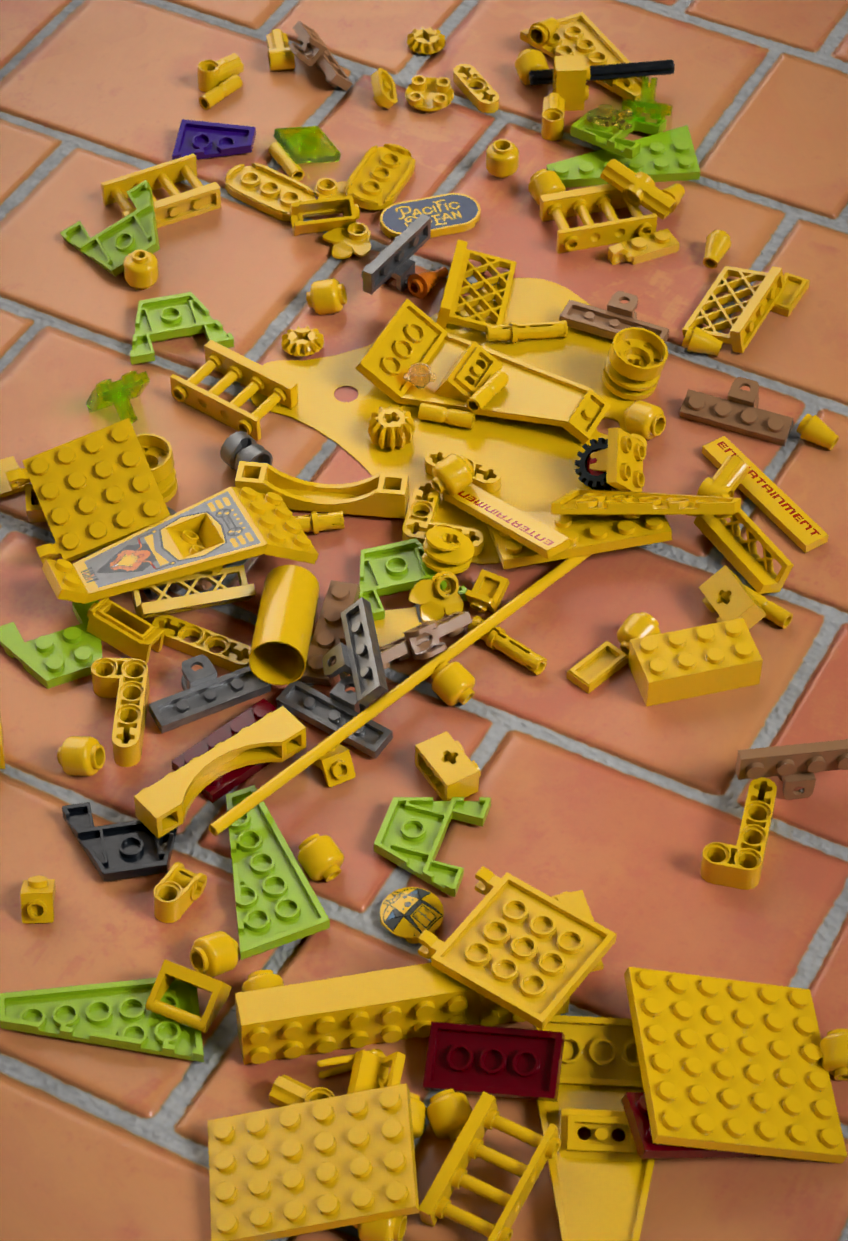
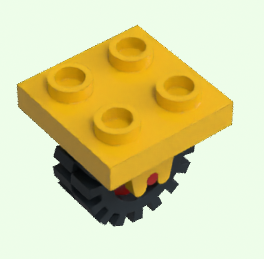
(613, 462)

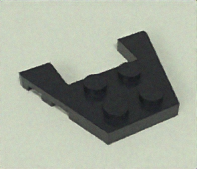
(120, 848)

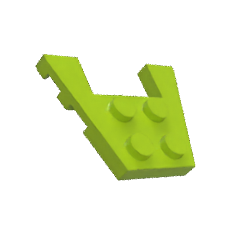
(613, 138)
(127, 235)
(173, 318)
(393, 570)
(56, 656)
(415, 833)

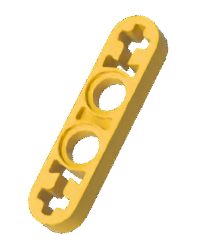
(181, 629)

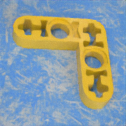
(422, 524)

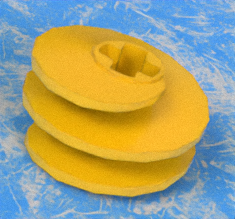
(447, 550)

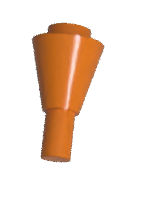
(422, 283)

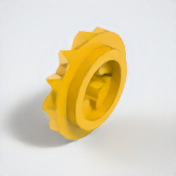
(418, 44)
(302, 341)

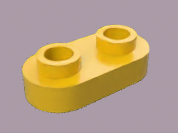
(383, 89)

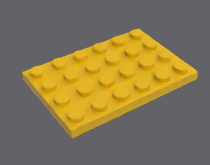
(312, 1166)

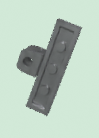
(395, 259)
(361, 655)
(205, 694)
(334, 712)

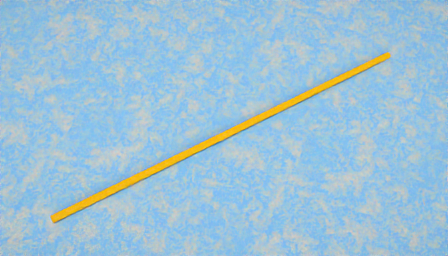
(392, 696)

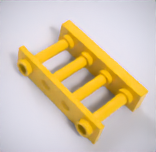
(592, 200)
(173, 208)
(238, 369)
(470, 1146)

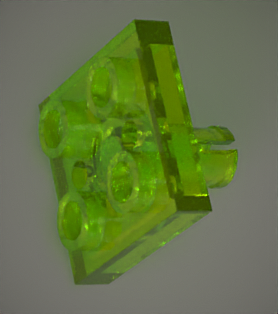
(647, 102)
(119, 394)

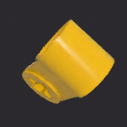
(177, 892)

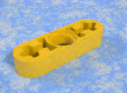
(476, 96)
(486, 476)

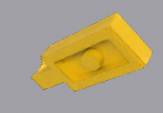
(643, 248)

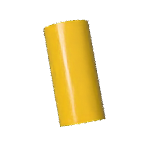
(284, 625)

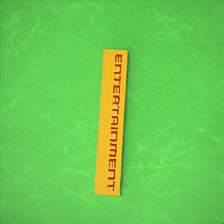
(770, 498)
(510, 521)

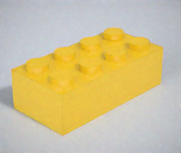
(694, 662)

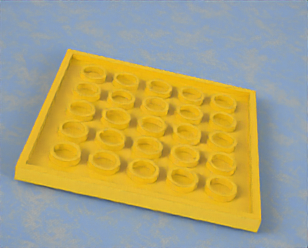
(733, 1066)

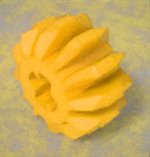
(391, 427)

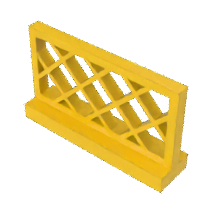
(457, 279)
(752, 310)

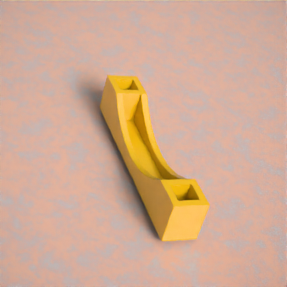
(376, 496)
(267, 740)

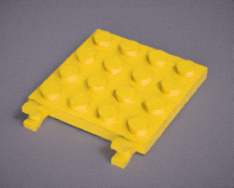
(92, 491)
(520, 948)

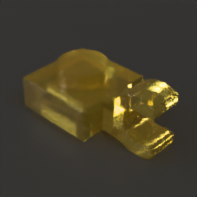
(607, 116)

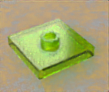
(307, 144)

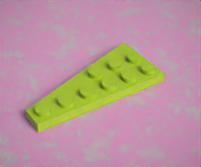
(661, 156)
(269, 885)
(107, 1016)

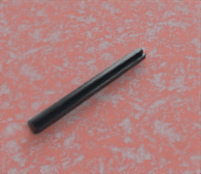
(612, 71)

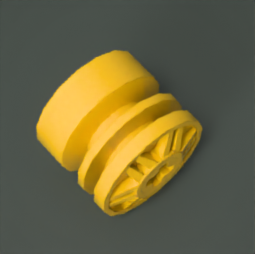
(634, 363)
(161, 461)

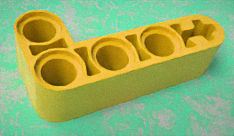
(129, 683)
(742, 864)

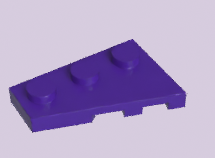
(212, 139)

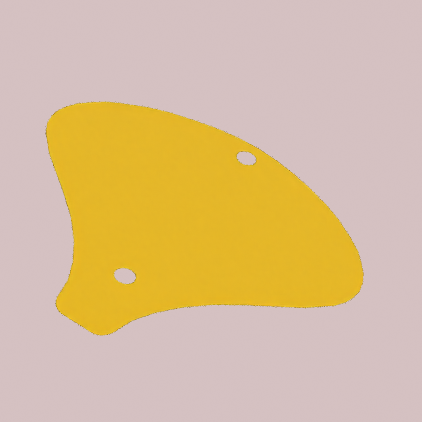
(532, 457)

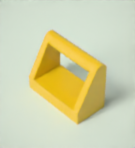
(171, 971)

